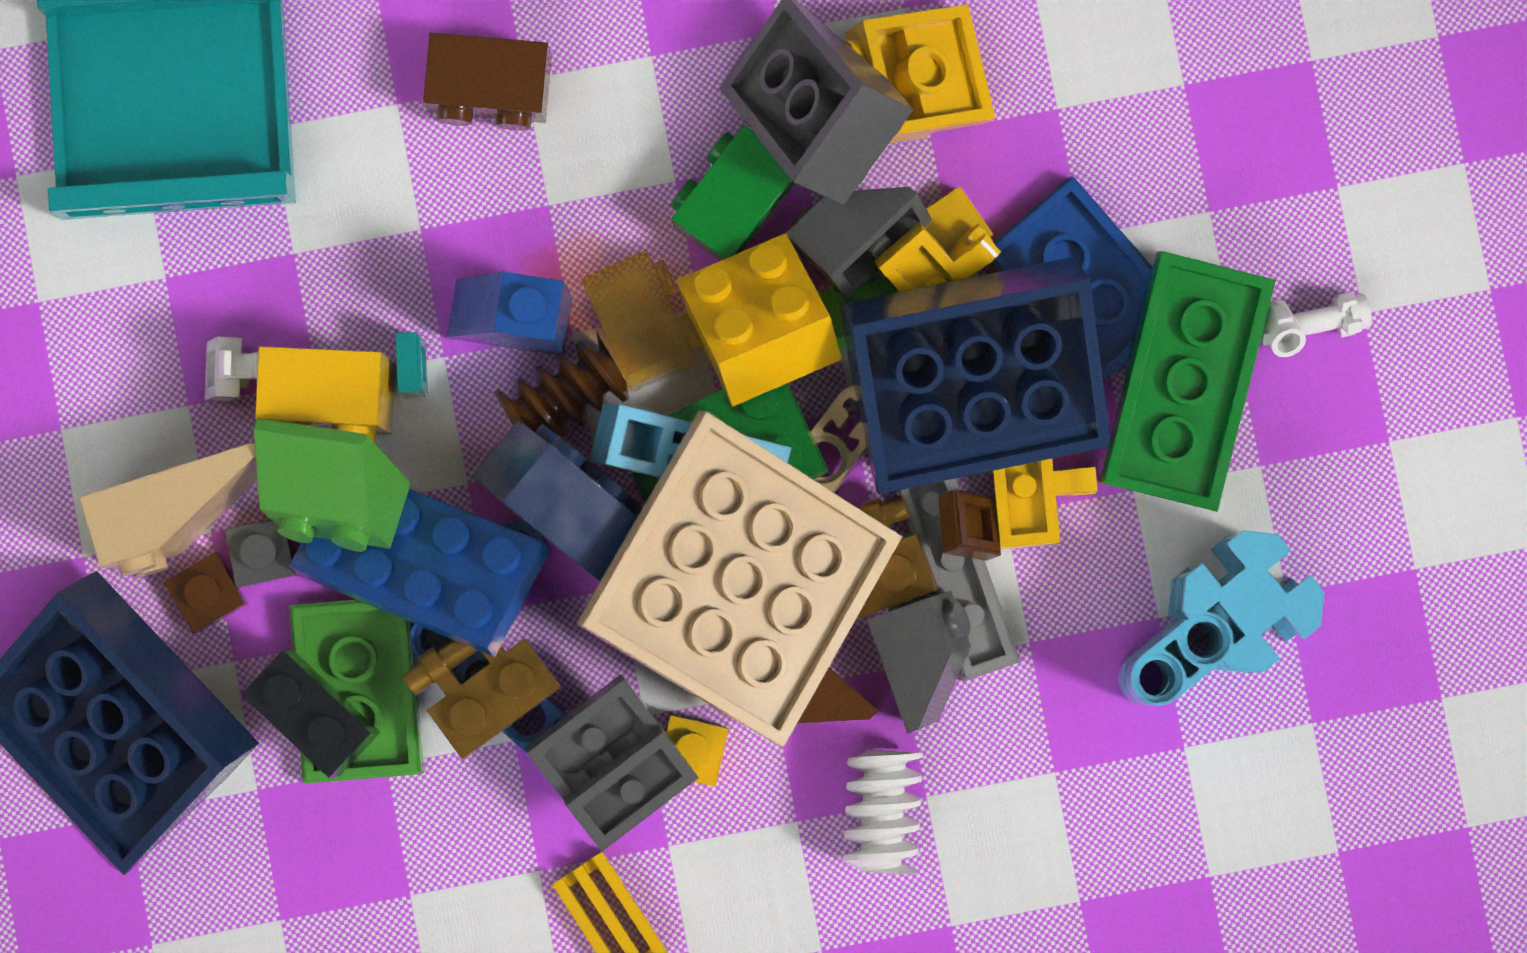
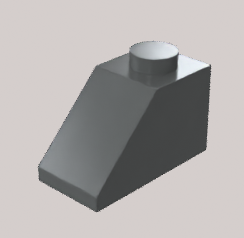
(847, 238)
(922, 655)

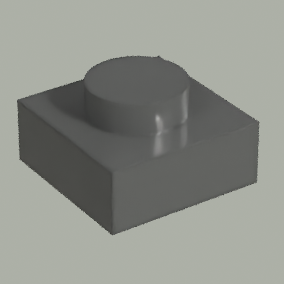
(259, 554)

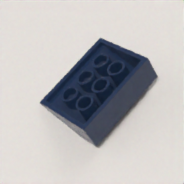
(977, 374)
(113, 721)

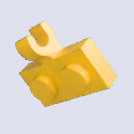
(922, 262)
(1028, 501)

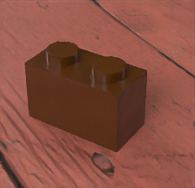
(487, 80)

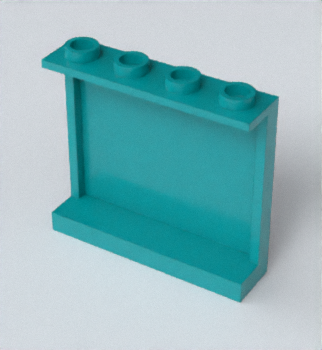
(168, 106)

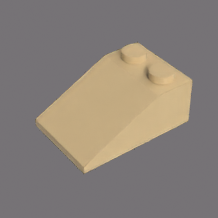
(165, 512)

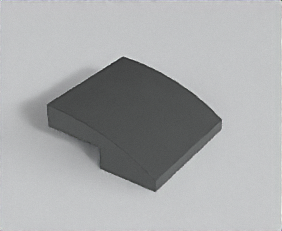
(611, 762)

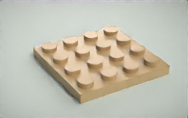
(739, 579)

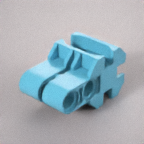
(1232, 615)

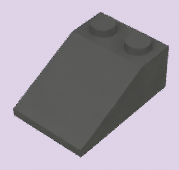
(814, 102)

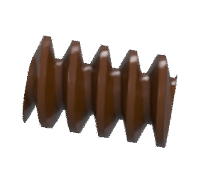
(567, 391)

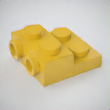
(932, 64)

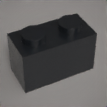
(310, 713)

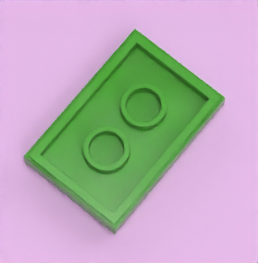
(364, 659)

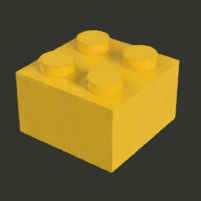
(759, 319)
(327, 389)

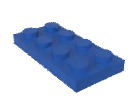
(440, 573)

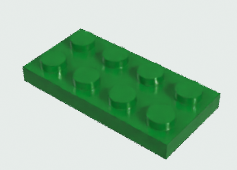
(1187, 381)

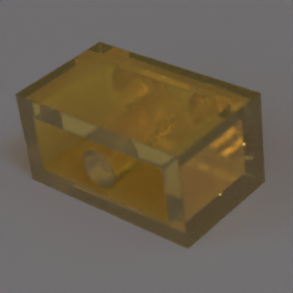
(640, 320)

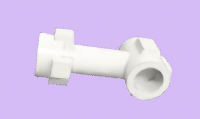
(1288, 331)

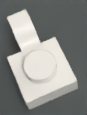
(228, 368)

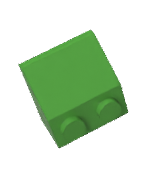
(328, 485)

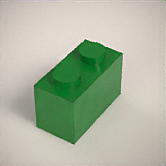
(732, 197)

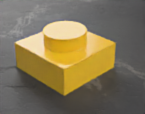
(700, 745)

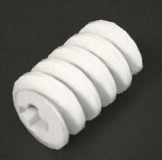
(883, 811)

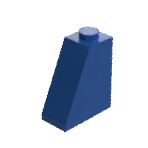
(511, 312)

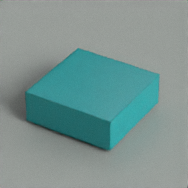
(411, 365)

